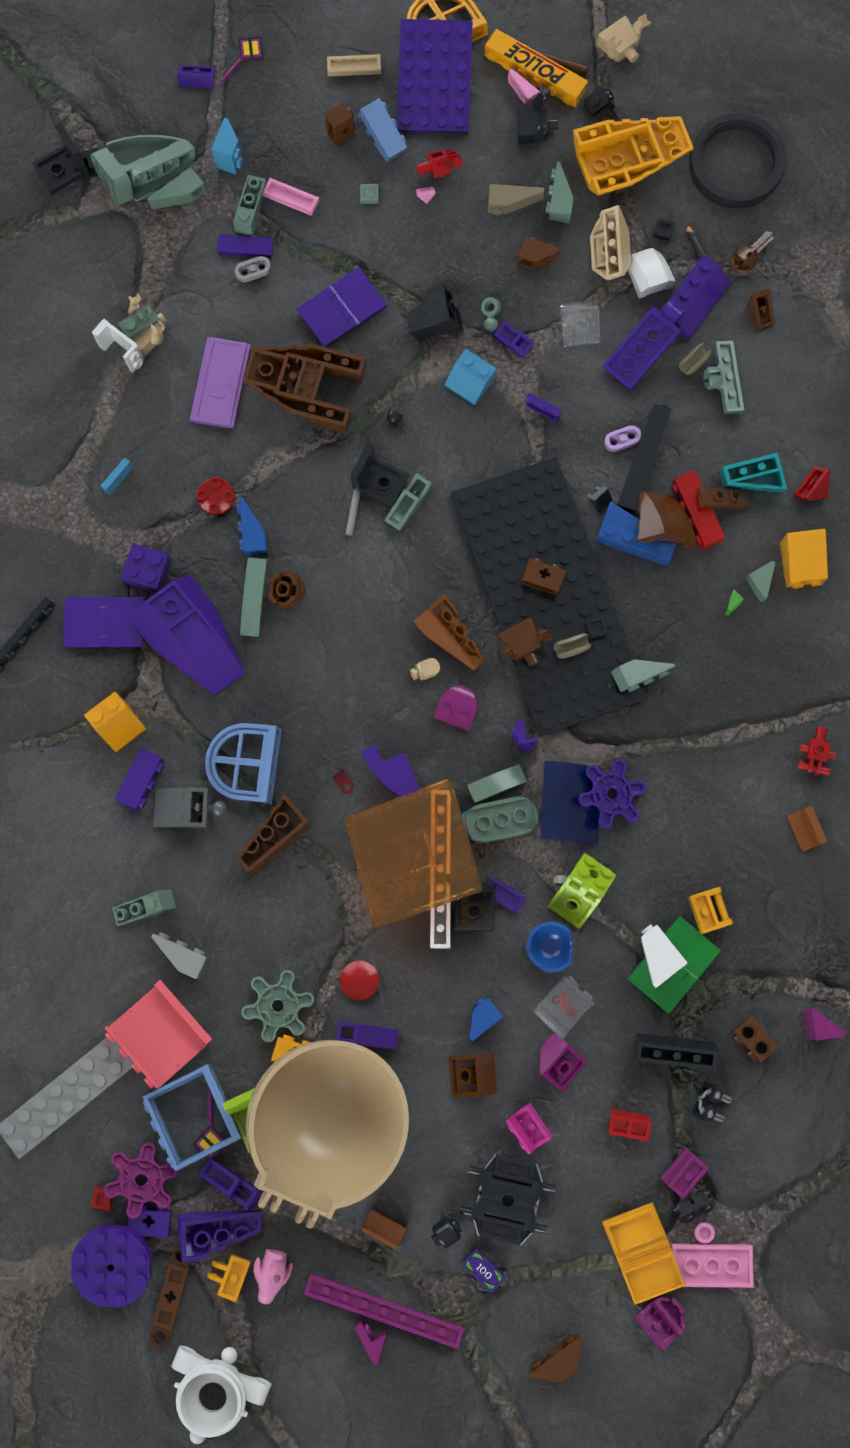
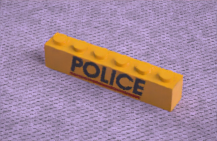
(535, 68)

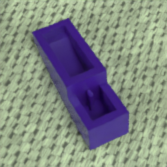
(231, 1183)

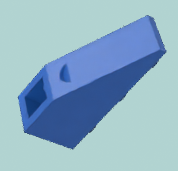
(253, 535)

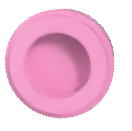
(704, 1232)

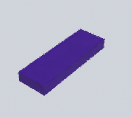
(245, 245)

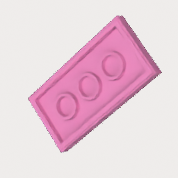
(715, 1264)

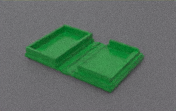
(695, 950)

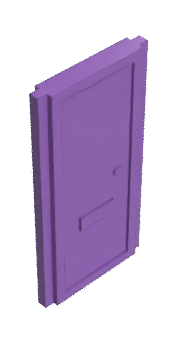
(220, 382)

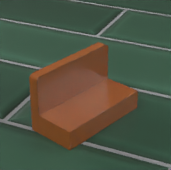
(806, 828)
(383, 1229)

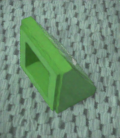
(734, 602)

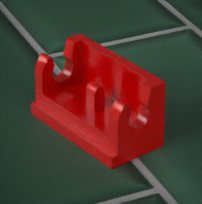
(629, 1124)

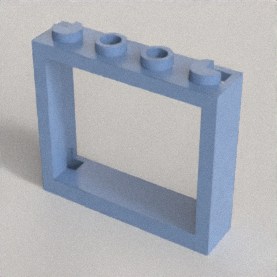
(159, 1125)

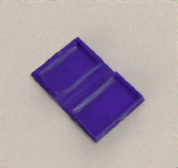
(341, 307)
(101, 622)

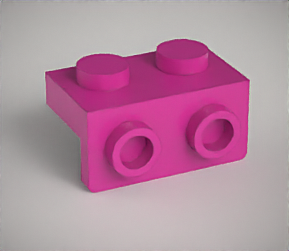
(528, 1128)

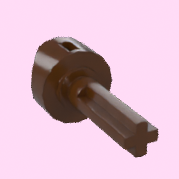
(747, 256)

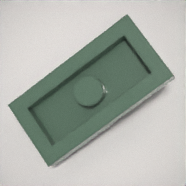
(139, 322)

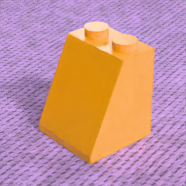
(804, 558)
(115, 721)

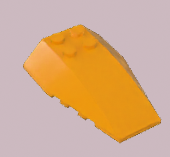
(627, 151)

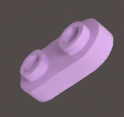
(621, 438)

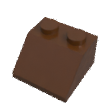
(473, 1075)

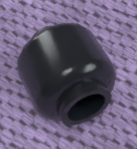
(446, 1232)

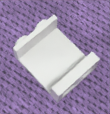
(106, 334)

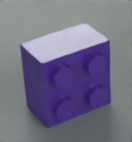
(146, 568)

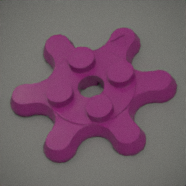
(141, 1166)

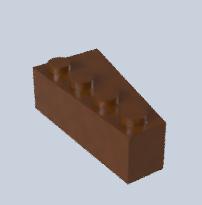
(273, 836)

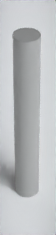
(353, 512)

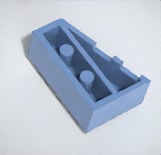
(382, 129)

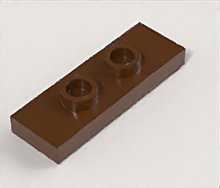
(723, 498)

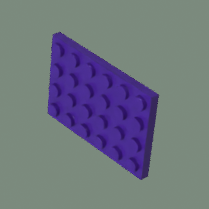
(434, 76)

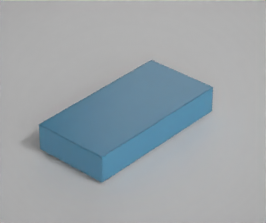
(117, 476)

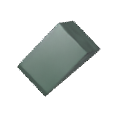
(761, 580)

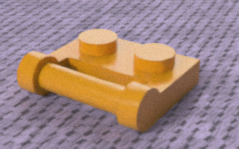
(705, 912)

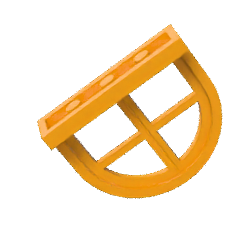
(479, 27)

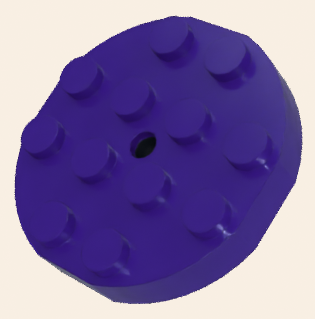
(111, 1266)

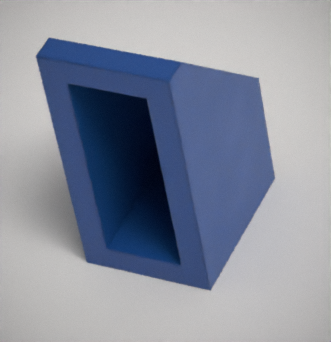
(483, 1017)

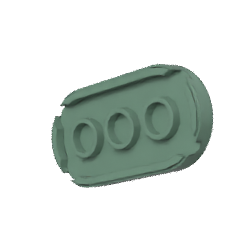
(501, 819)

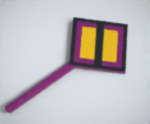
(249, 49)
(210, 1136)

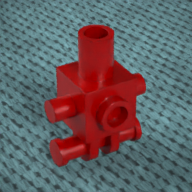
(440, 163)
(816, 751)

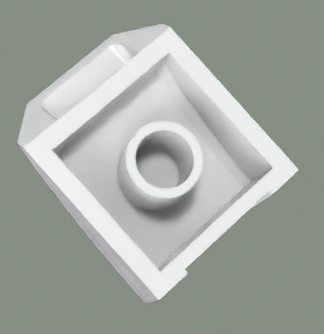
(650, 272)

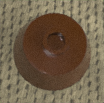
(286, 589)

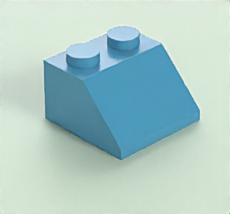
(226, 149)
(470, 377)

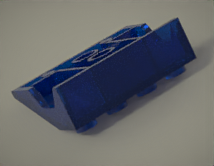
(561, 813)

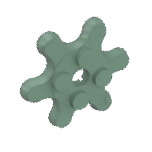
(264, 1009)

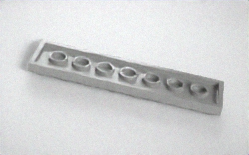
(64, 1097)

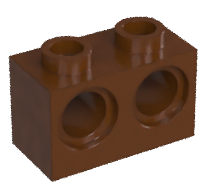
(757, 1035)

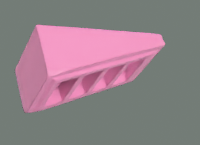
(522, 87)

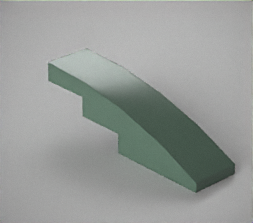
(253, 597)

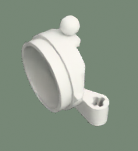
(238, 1390)

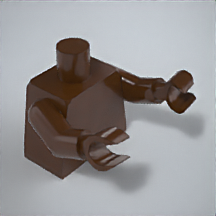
(523, 641)

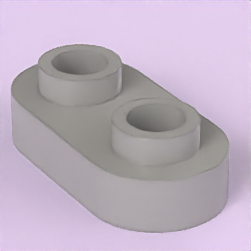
(252, 268)

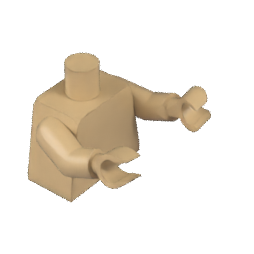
(622, 39)
(152, 336)

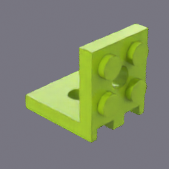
(582, 890)
(238, 1108)

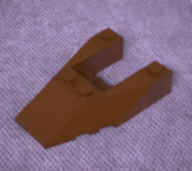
(293, 378)

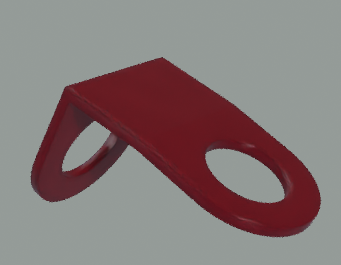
(342, 779)

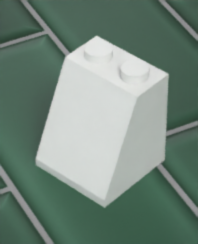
(661, 955)

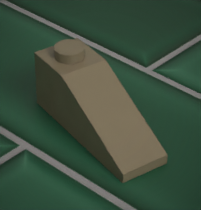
(509, 198)

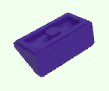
(196, 76)

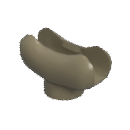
(694, 359)
(572, 646)

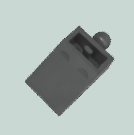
(183, 808)

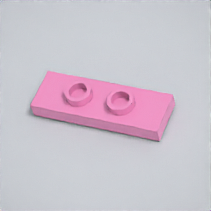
(290, 196)

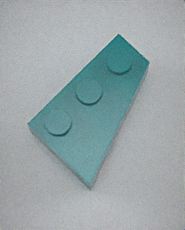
(755, 474)

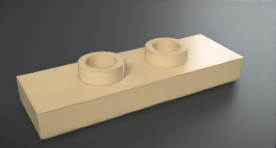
(354, 65)

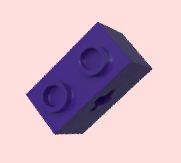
(159, 1228)

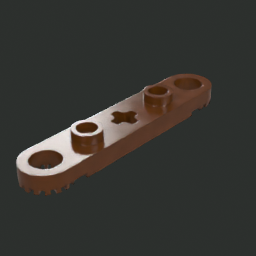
(167, 1310)

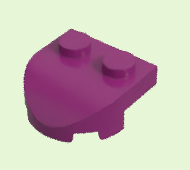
(457, 707)
(662, 1320)

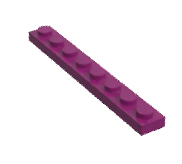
(384, 1310)

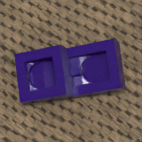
(512, 339)

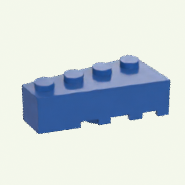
(620, 532)

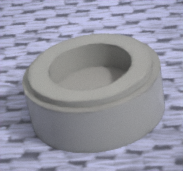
(559, 880)

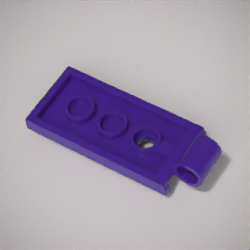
(638, 350)

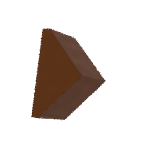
(761, 309)

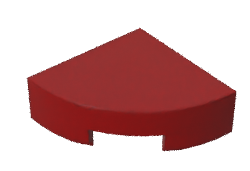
(101, 1201)

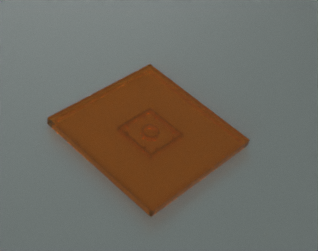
(413, 854)

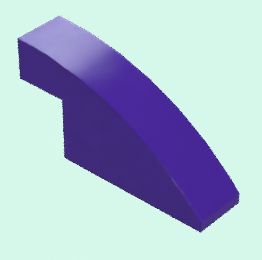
(393, 773)

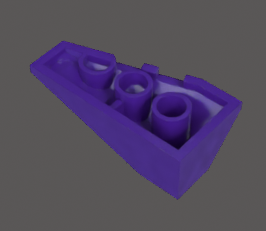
(214, 1230)

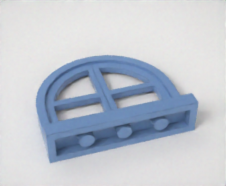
(266, 765)

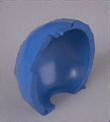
(550, 946)

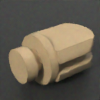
(425, 669)

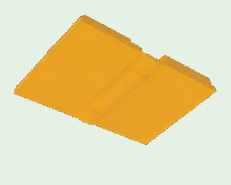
(643, 1253)

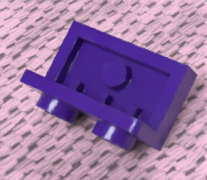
(519, 736)

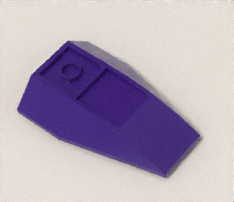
(189, 634)

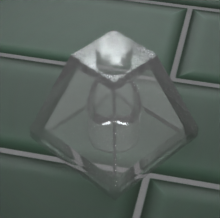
(579, 323)

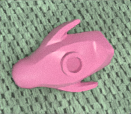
(271, 1274)

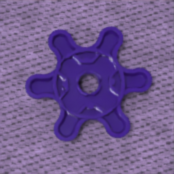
(624, 793)

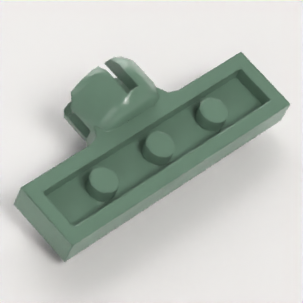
(725, 377)

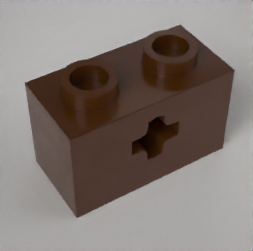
(340, 124)
(534, 572)

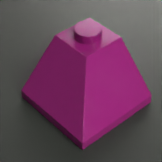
(559, 1062)

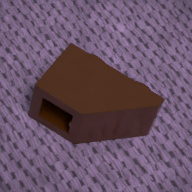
(536, 253)

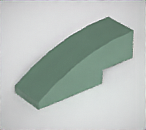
(409, 501)
(496, 784)

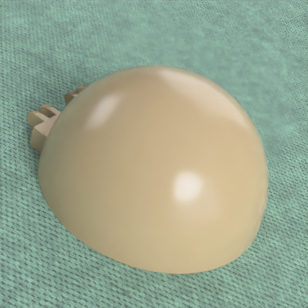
(325, 1127)

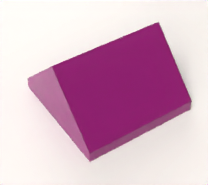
(820, 1027)

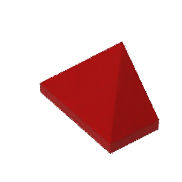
(815, 485)

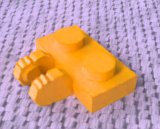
(233, 1278)

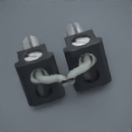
(712, 1094)

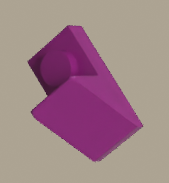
(372, 1345)

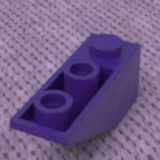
(367, 1035)

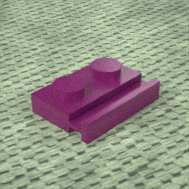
(684, 1173)

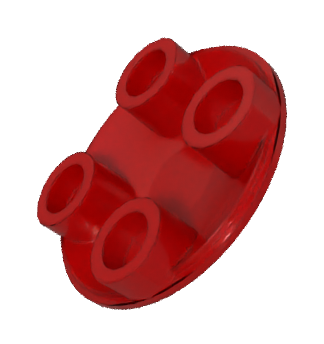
(215, 496)
(359, 980)

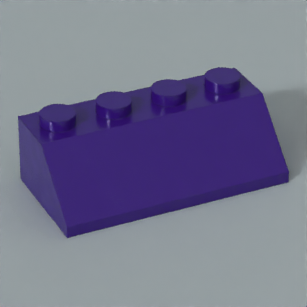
(699, 294)

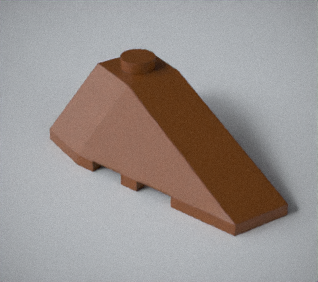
(442, 626)

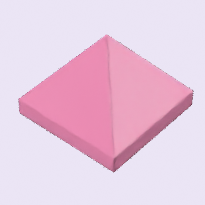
(425, 193)

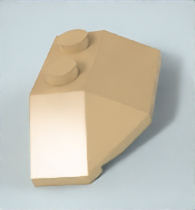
(610, 244)

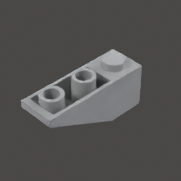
(184, 959)

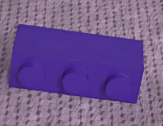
(140, 779)

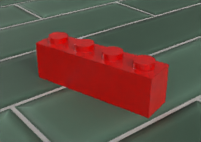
(703, 520)

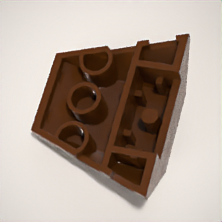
(664, 520)

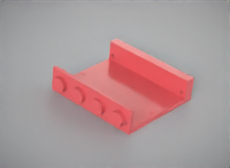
(158, 1035)

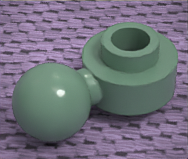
(491, 323)

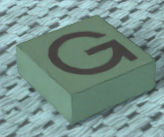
(369, 193)

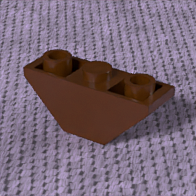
(559, 1362)

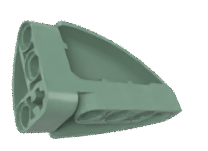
(141, 164)

